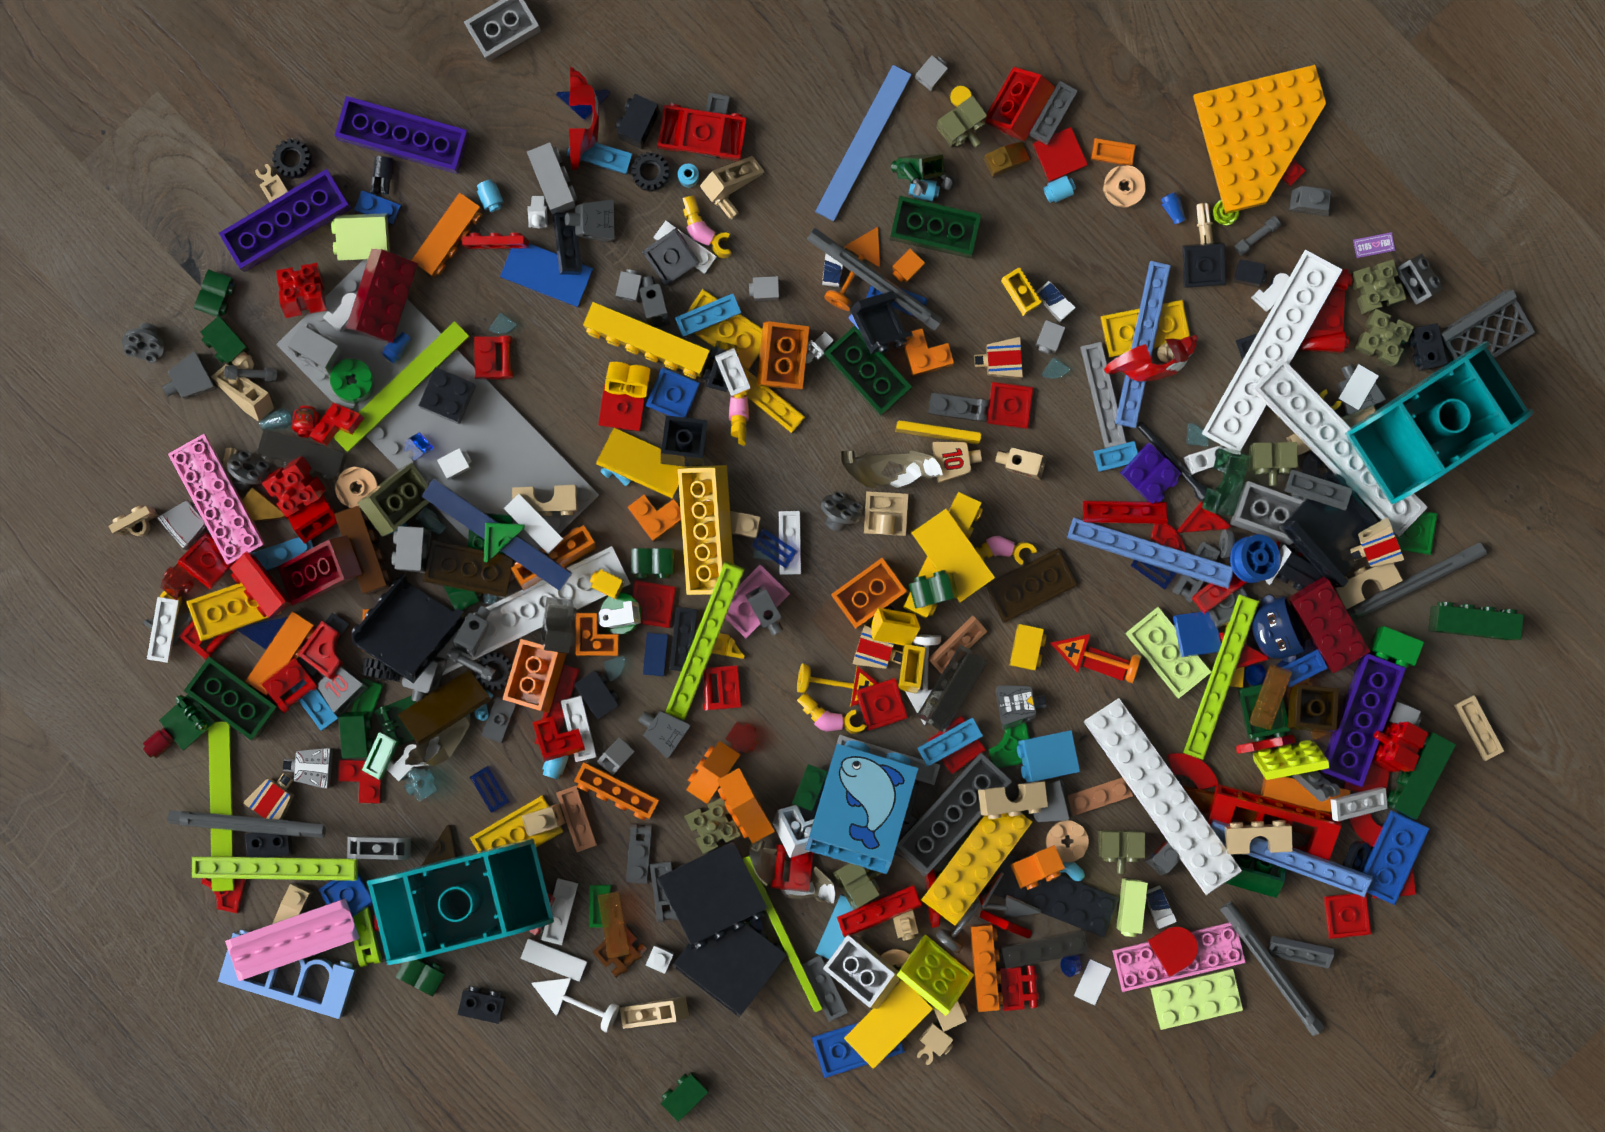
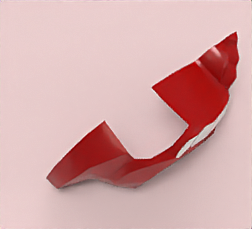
(581, 138)
(1138, 363)

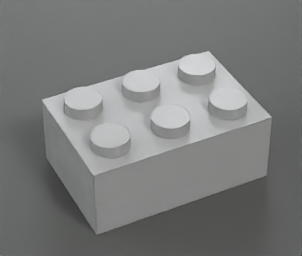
(502, 27)
(553, 178)
(314, 349)
(1264, 511)
(411, 549)
(862, 971)

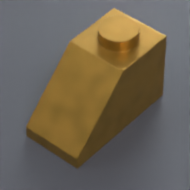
(1006, 158)
(261, 508)

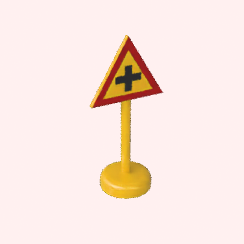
(861, 680)

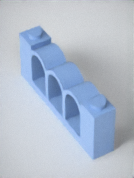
(335, 997)

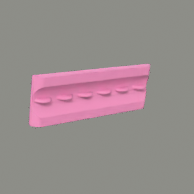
(216, 498)
(292, 939)
(1217, 949)

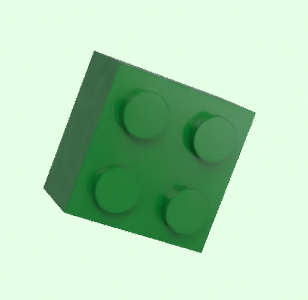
(1395, 646)

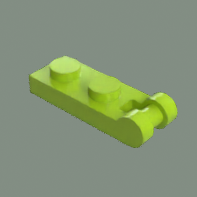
(367, 939)

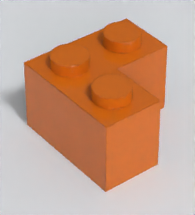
(925, 359)
(655, 522)
(589, 640)
(718, 764)
(1041, 865)

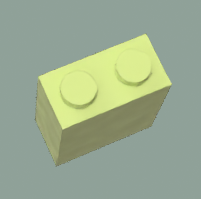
(359, 235)
(1131, 906)

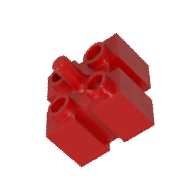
(301, 290)
(294, 486)
(1399, 746)

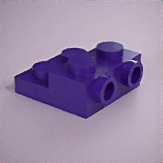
(1151, 474)

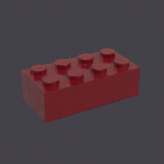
(382, 295)
(319, 570)
(1328, 624)

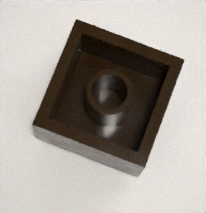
(1313, 708)

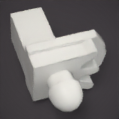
(537, 213)
(817, 348)

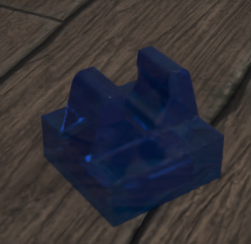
(418, 445)

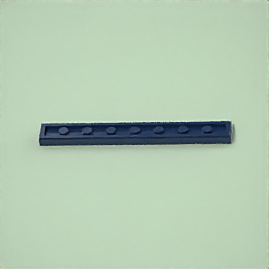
(517, 548)

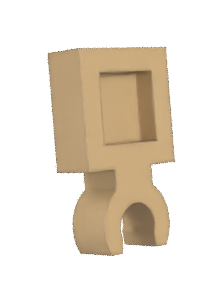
(272, 186)

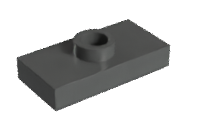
(498, 719)

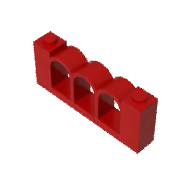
(1322, 836)

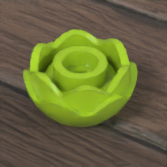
(1224, 219)

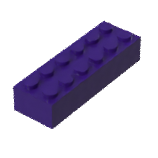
(402, 135)
(284, 220)
(1362, 715)

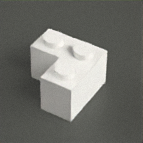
(792, 830)

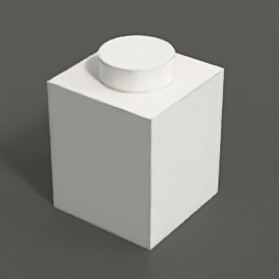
(455, 463)
(659, 958)

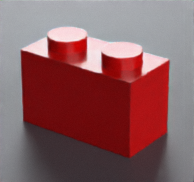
(313, 519)

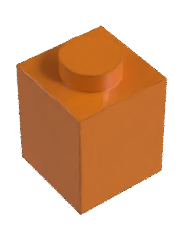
(907, 266)

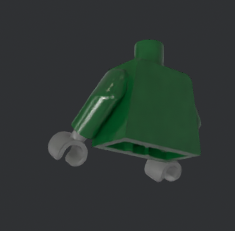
(922, 167)

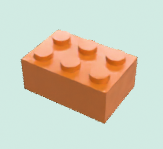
(782, 355)
(867, 592)
(534, 676)
(744, 806)

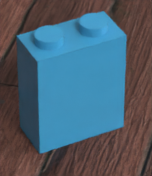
(1048, 756)

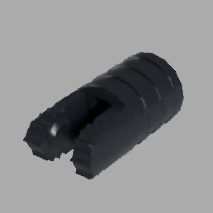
(381, 170)

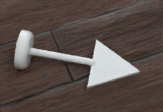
(919, 698)
(554, 993)

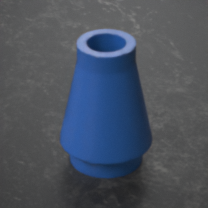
(1173, 206)
(395, 350)

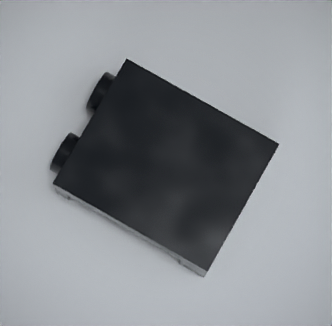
(880, 323)

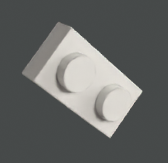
(732, 372)

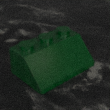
(1258, 875)

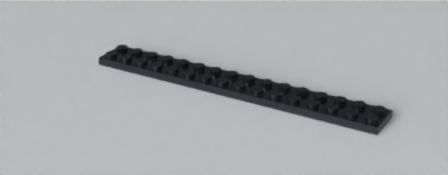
(1057, 898)

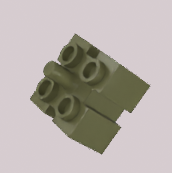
(962, 123)
(1377, 287)
(1383, 337)
(1273, 459)
(712, 825)
(1121, 847)
(857, 884)

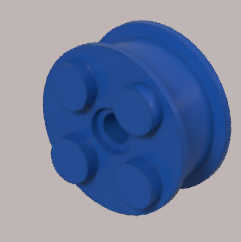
(1255, 558)

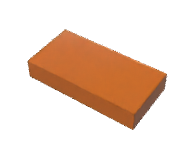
(1113, 152)

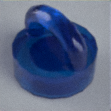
(1255, 674)
(1070, 965)

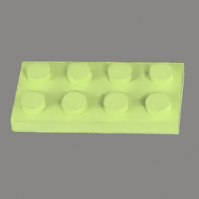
(1159, 645)
(1196, 999)

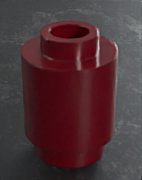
(158, 743)

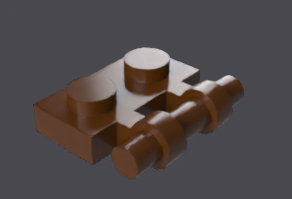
(622, 966)

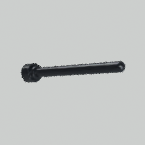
(1199, 489)

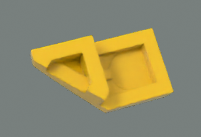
(726, 646)

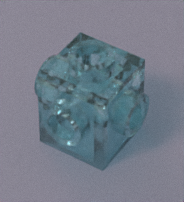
(425, 789)

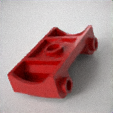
(702, 132)
(1327, 328)

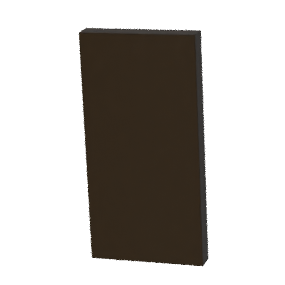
(466, 570)
(1030, 585)
(444, 707)

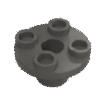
(143, 343)
(247, 470)
(840, 511)

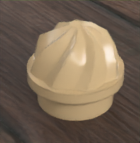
(1165, 354)
(243, 361)

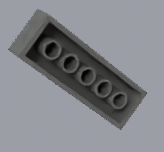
(950, 816)

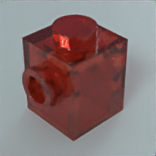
(177, 581)
(742, 738)

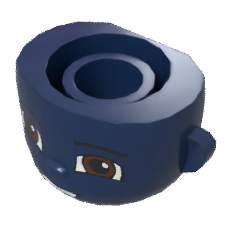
(1278, 629)

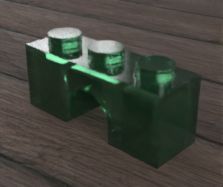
(1225, 497)

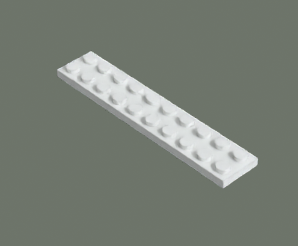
(1276, 340)
(1325, 435)
(525, 609)
(1162, 796)

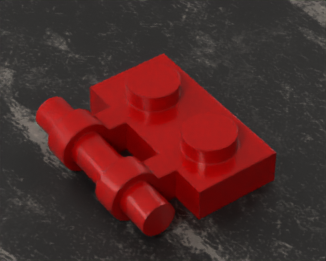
(1013, 990)

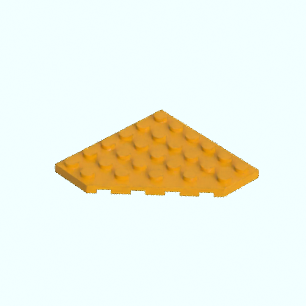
(1257, 131)

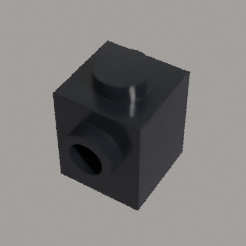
(1250, 273)

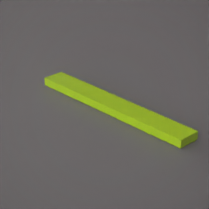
(404, 384)
(704, 640)
(1221, 676)
(221, 795)
(275, 868)
(784, 938)

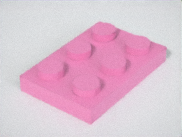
(741, 613)

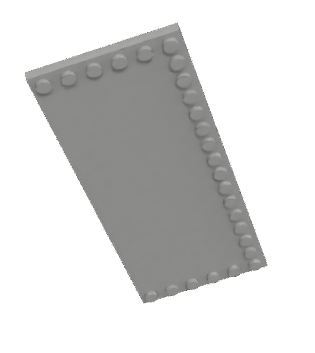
(495, 435)

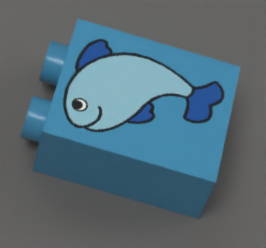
(862, 807)

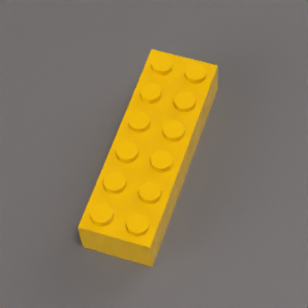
(647, 340)
(963, 511)
(705, 525)
(974, 865)

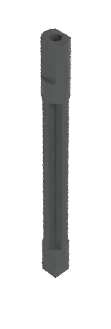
(874, 278)
(1417, 581)
(246, 824)
(1272, 968)

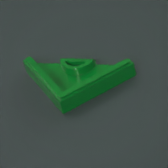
(498, 536)

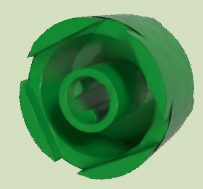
(347, 370)

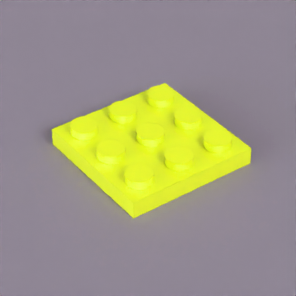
(1290, 760)
(935, 975)

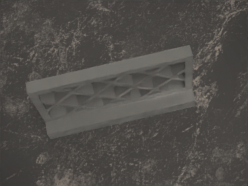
(1482, 314)

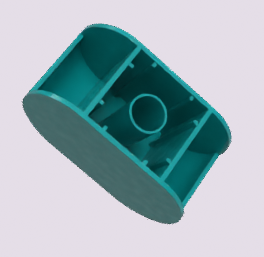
(1438, 424)
(460, 901)

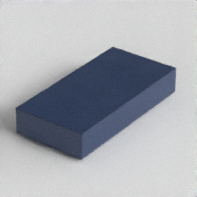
(655, 654)

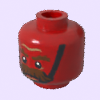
(305, 420)

